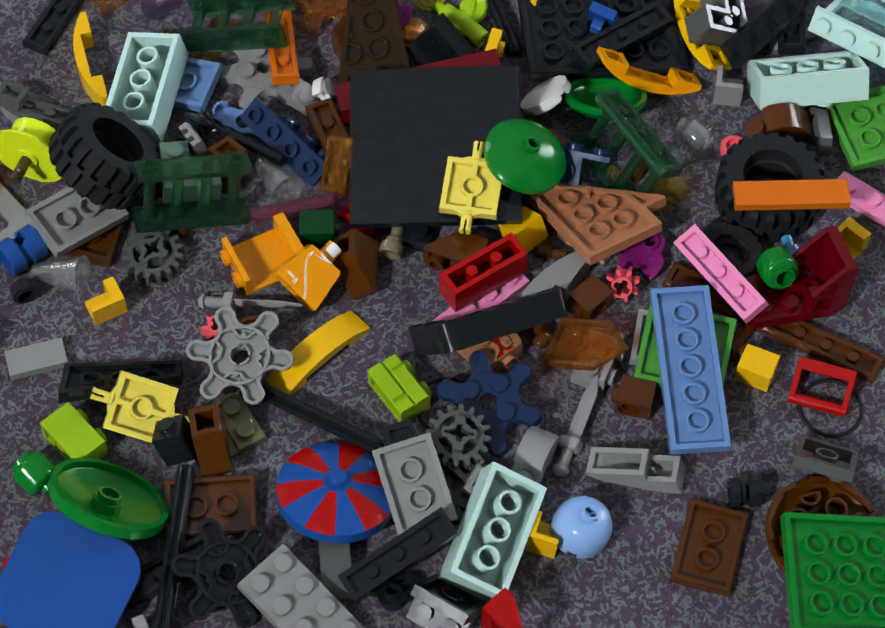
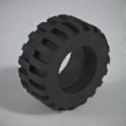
(97, 153)
(771, 157)

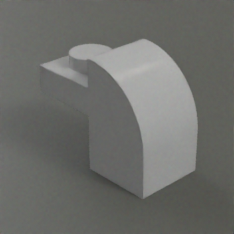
(535, 453)

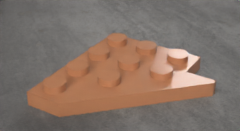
(599, 219)

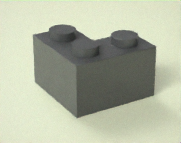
(715, 21)

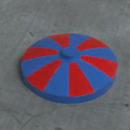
(332, 493)

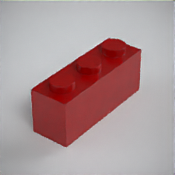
(483, 272)

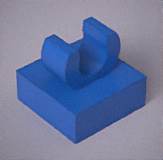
(601, 16)

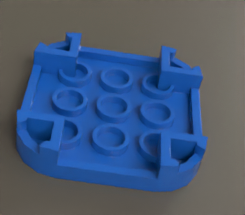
(66, 576)

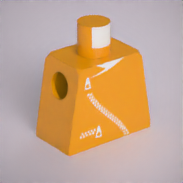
(309, 274)

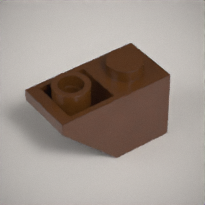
(452, 249)
(357, 263)
(210, 440)

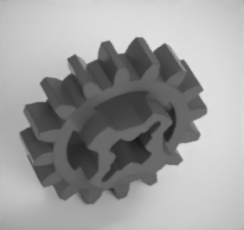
(153, 256)
(469, 436)

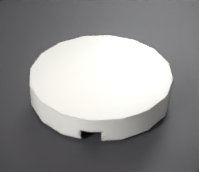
(545, 95)

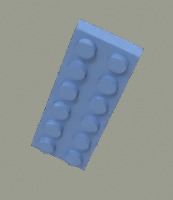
(689, 370)

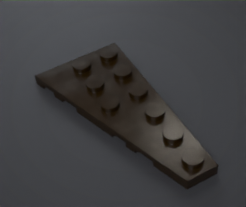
(371, 38)

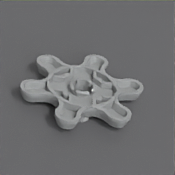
(256, 83)
(233, 337)

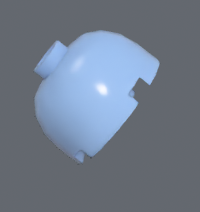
(582, 526)

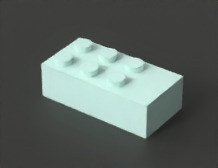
(808, 79)
(149, 80)
(492, 532)

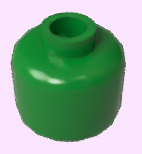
(777, 268)
(33, 472)

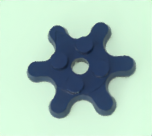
(503, 386)

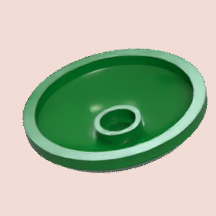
(585, 90)
(522, 166)

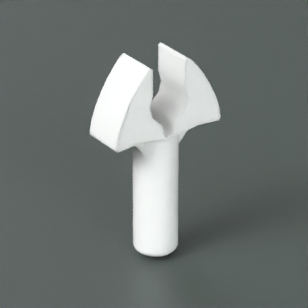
(323, 88)

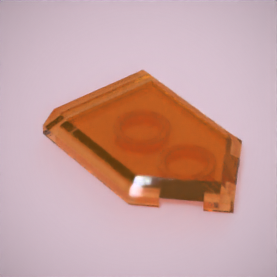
(583, 344)

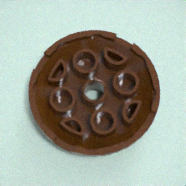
(814, 496)

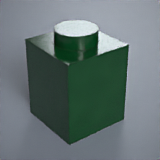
(317, 227)

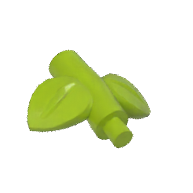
(467, 19)

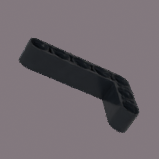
(487, 324)

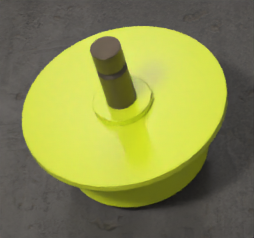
(27, 150)

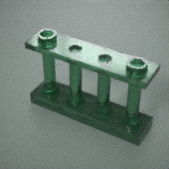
(236, 37)
(639, 135)
(194, 214)

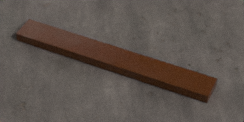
(798, 335)

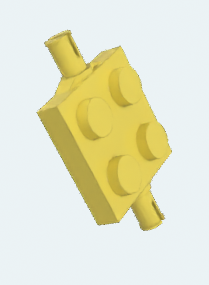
(470, 189)
(137, 405)

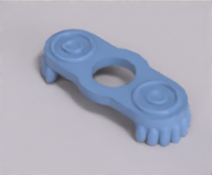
(227, 116)

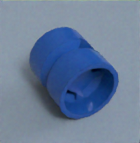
(23, 248)

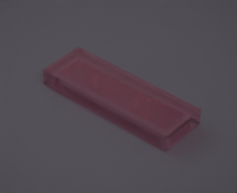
(291, 208)

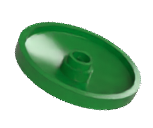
(108, 498)

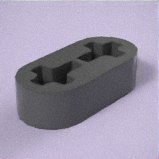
(822, 140)

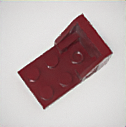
(821, 286)

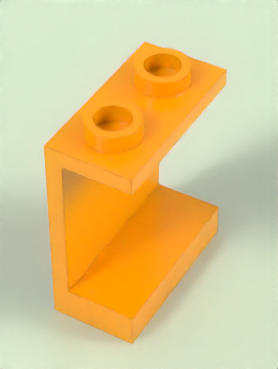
(259, 255)

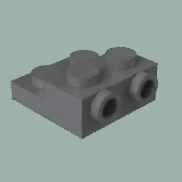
(825, 459)

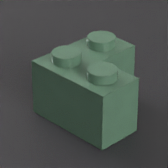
(191, 186)

